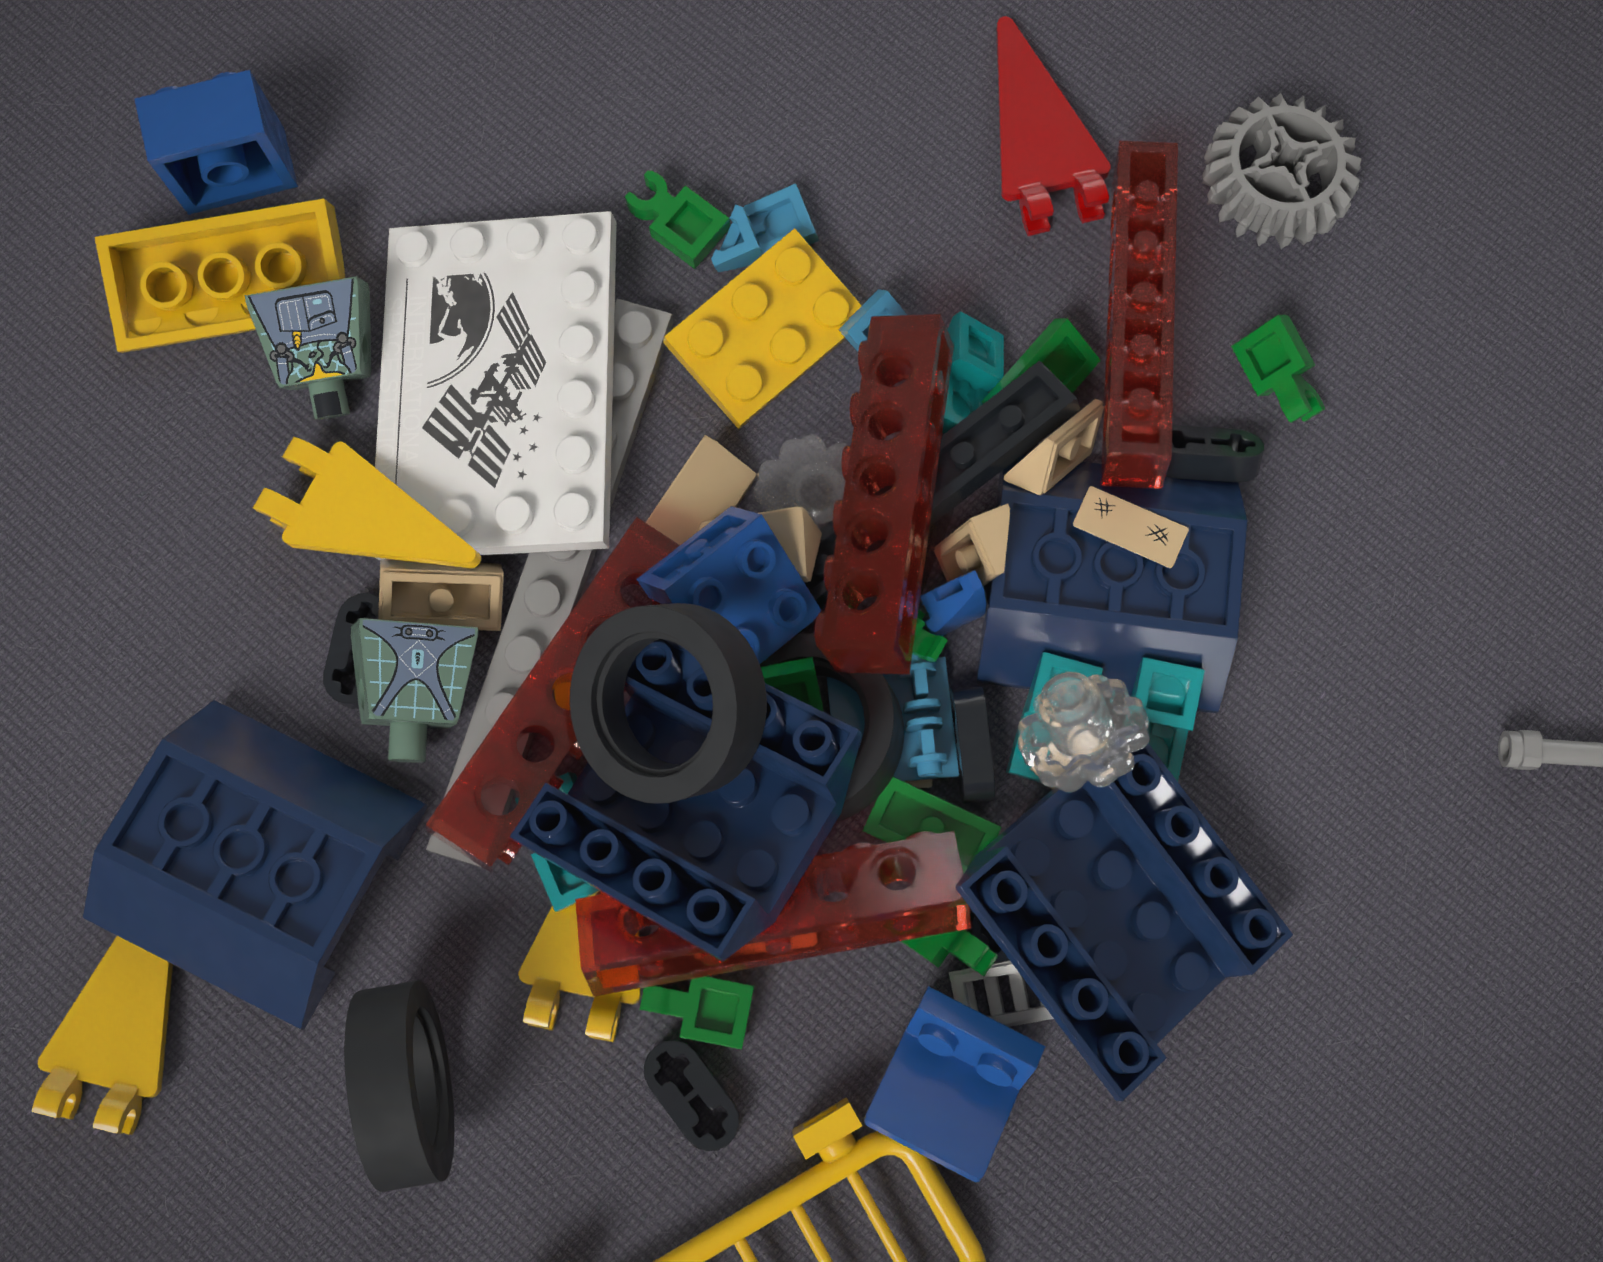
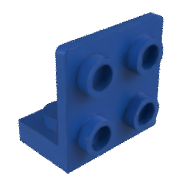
(740, 574)
(952, 1084)

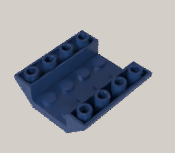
(1107, 604)
(245, 858)
(713, 861)
(1121, 914)

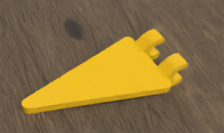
(359, 512)
(555, 967)
(111, 1040)

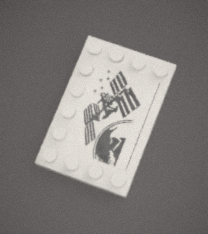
(502, 378)

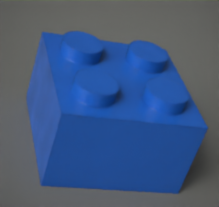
(216, 141)

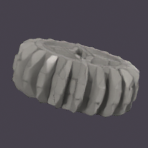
(1273, 192)

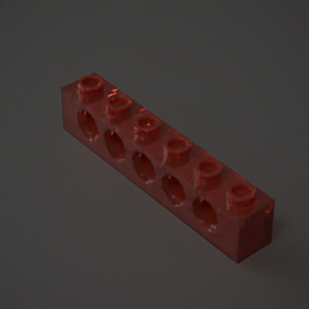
(1140, 316)
(884, 634)
(461, 817)
(805, 928)

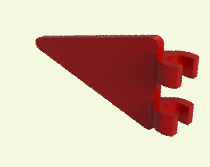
(1042, 138)

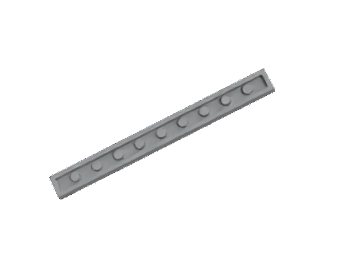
(555, 579)

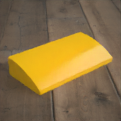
(194, 274)

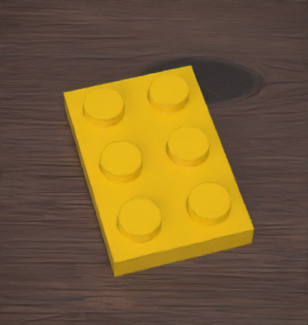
(764, 328)

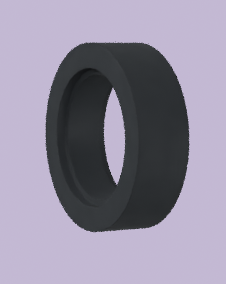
(600, 711)
(883, 727)
(399, 1086)

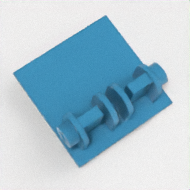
(926, 714)

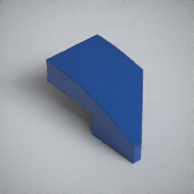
(954, 604)

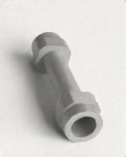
(1529, 750)

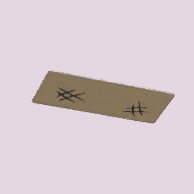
(1130, 527)

